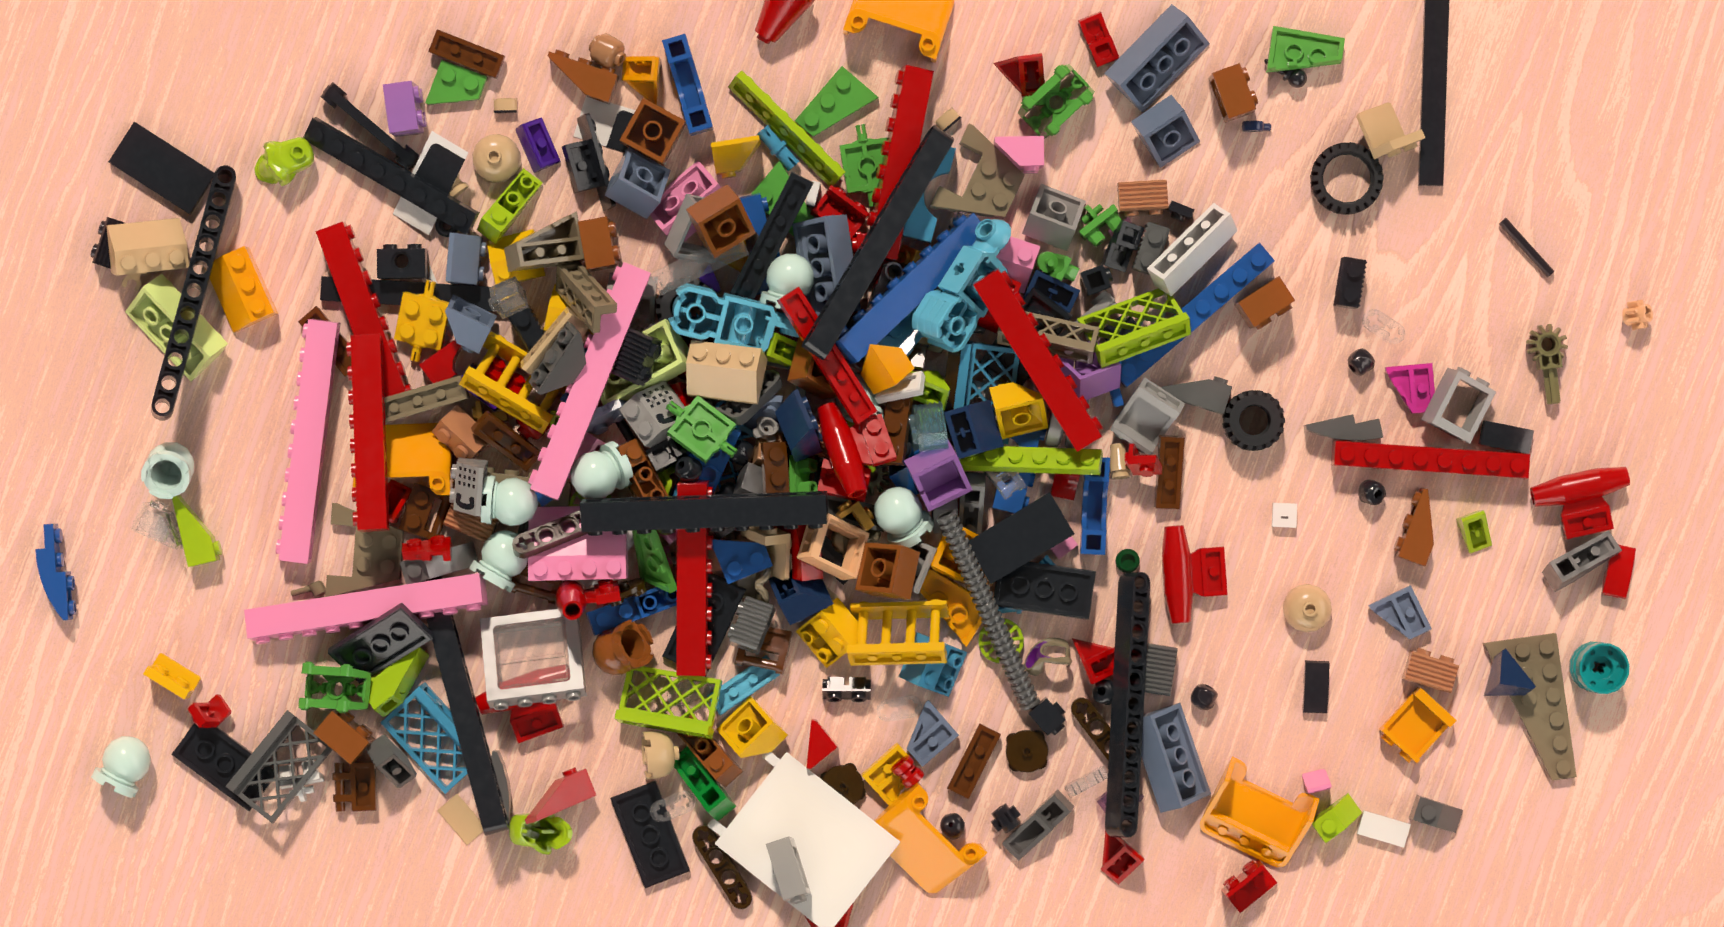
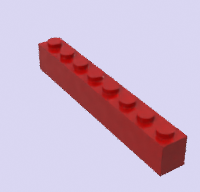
(903, 137)
(358, 300)
(1038, 360)
(369, 433)
(1430, 459)
(693, 592)

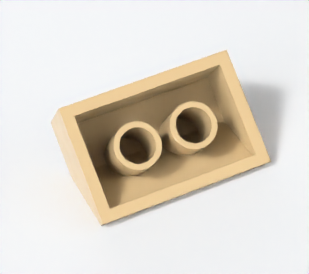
(147, 246)
(537, 353)
(725, 372)

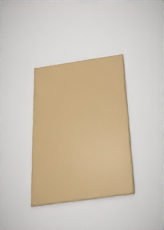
(461, 819)

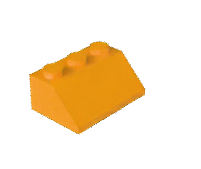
(241, 289)

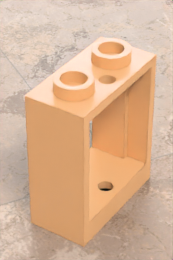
(813, 542)

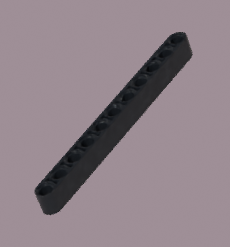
(877, 242)
(190, 303)
(1127, 705)
(468, 723)

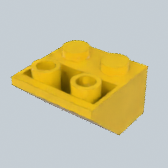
(830, 632)

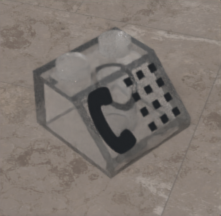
(158, 523)

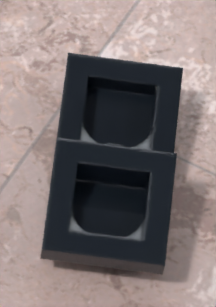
(1120, 248)
(1506, 437)
(666, 454)
(1316, 686)

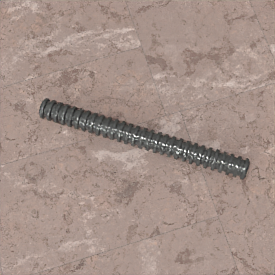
(988, 610)

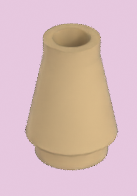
(1117, 462)

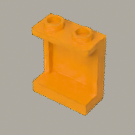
(1416, 725)

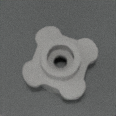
(768, 423)

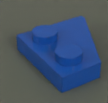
(741, 558)

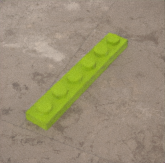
(786, 128)
(1036, 460)

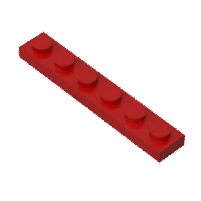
(834, 365)

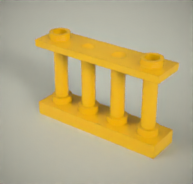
(498, 394)
(898, 653)

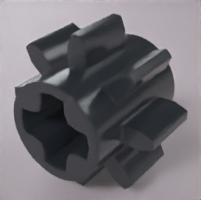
(1005, 818)

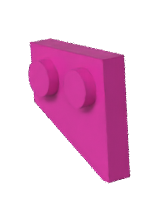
(1413, 384)

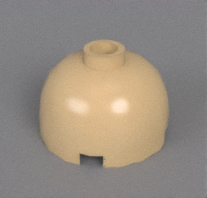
(496, 158)
(1307, 608)
(658, 754)

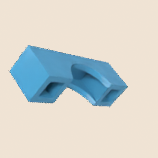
(921, 222)

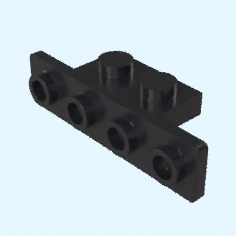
(586, 162)

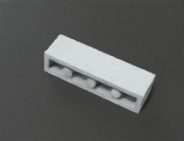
(1192, 249)

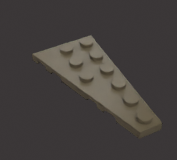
(1545, 706)

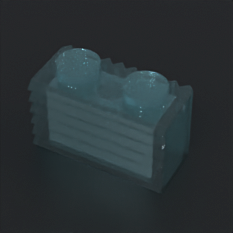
(929, 427)

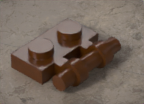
(363, 786)

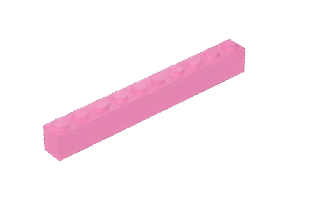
(589, 385)
(309, 441)
(362, 607)

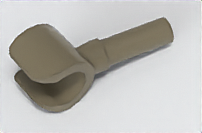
(316, 587)

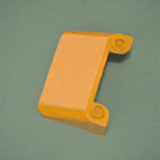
(918, 16)
(418, 453)
(1257, 818)
(922, 848)

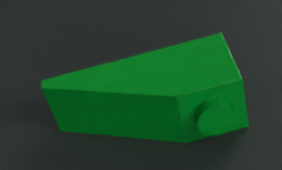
(703, 785)

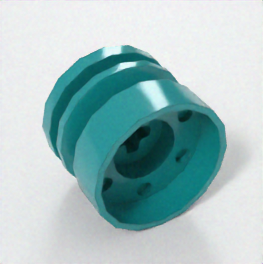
(1611, 672)

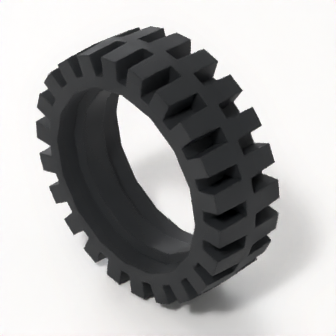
(1326, 199)

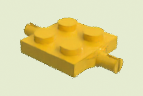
(422, 321)

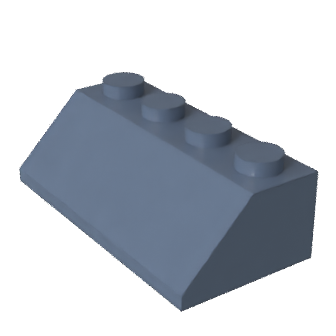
(1157, 58)
(828, 249)
(1172, 759)

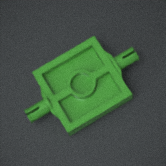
(861, 163)
(701, 429)

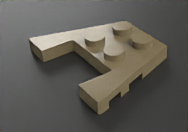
(991, 184)
(375, 556)

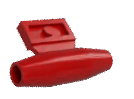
(854, 447)
(1582, 499)
(1189, 573)
(572, 597)
(527, 721)

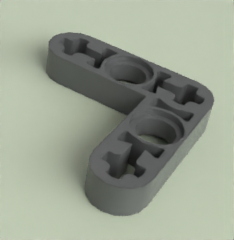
(744, 411)

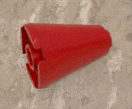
(778, 17)

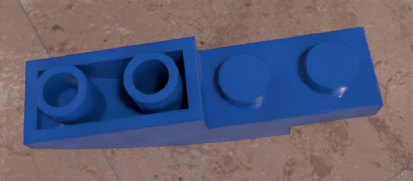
(56, 584)
(632, 609)

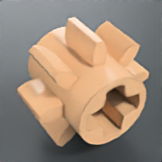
(1637, 314)

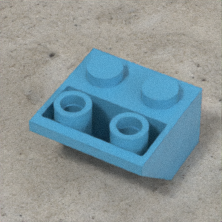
(936, 676)

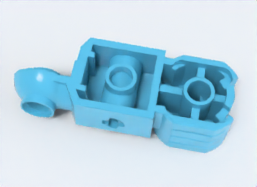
(953, 313)
(726, 319)

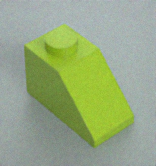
(1336, 818)

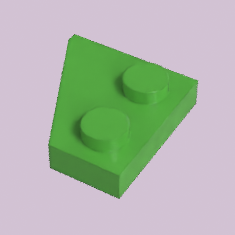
(455, 85)

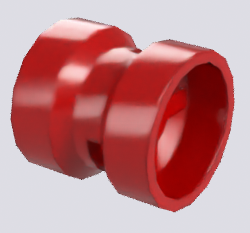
(907, 771)

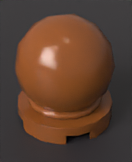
(623, 648)

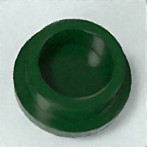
(1127, 560)

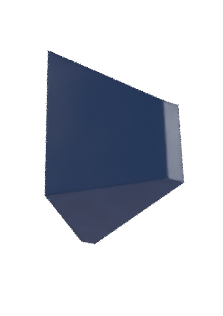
(1507, 677)

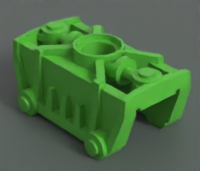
(1050, 89)
(345, 675)

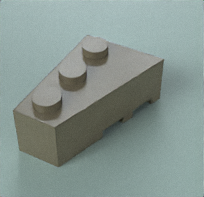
(547, 247)

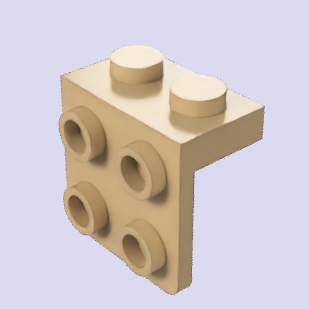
(1385, 133)
(778, 547)

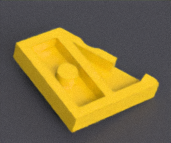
(881, 777)

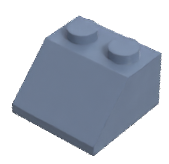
(1165, 131)
(638, 183)
(465, 259)
(469, 323)

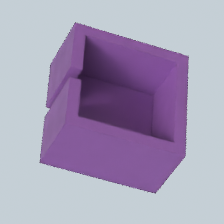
(404, 109)
(1091, 378)
(938, 476)

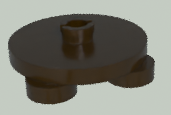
(634, 587)
(1026, 750)
(845, 781)

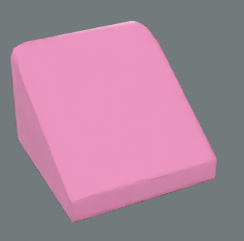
(1316, 781)

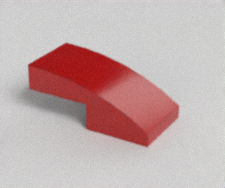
(1098, 39)
(1619, 573)

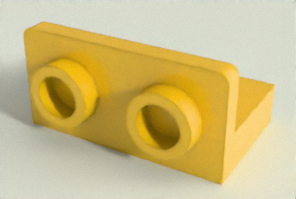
(173, 676)

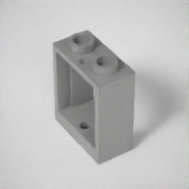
(679, 230)
(1442, 397)
(788, 870)

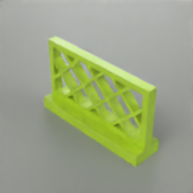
(1141, 338)
(664, 721)

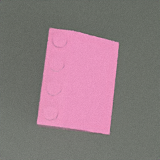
(580, 558)

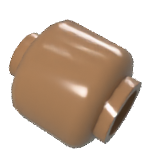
(607, 50)

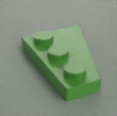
(1302, 49)
(834, 102)
(771, 189)
(653, 561)

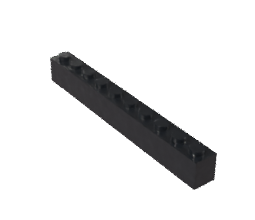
(704, 511)

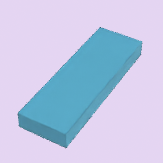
(743, 686)

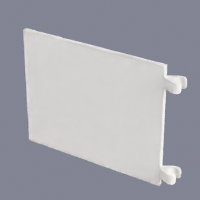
(833, 838)

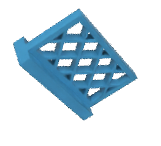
(966, 372)
(442, 715)

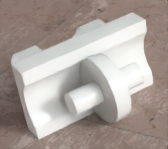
(285, 771)

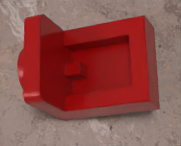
(1142, 464)
(211, 713)

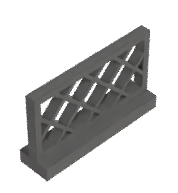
(261, 758)

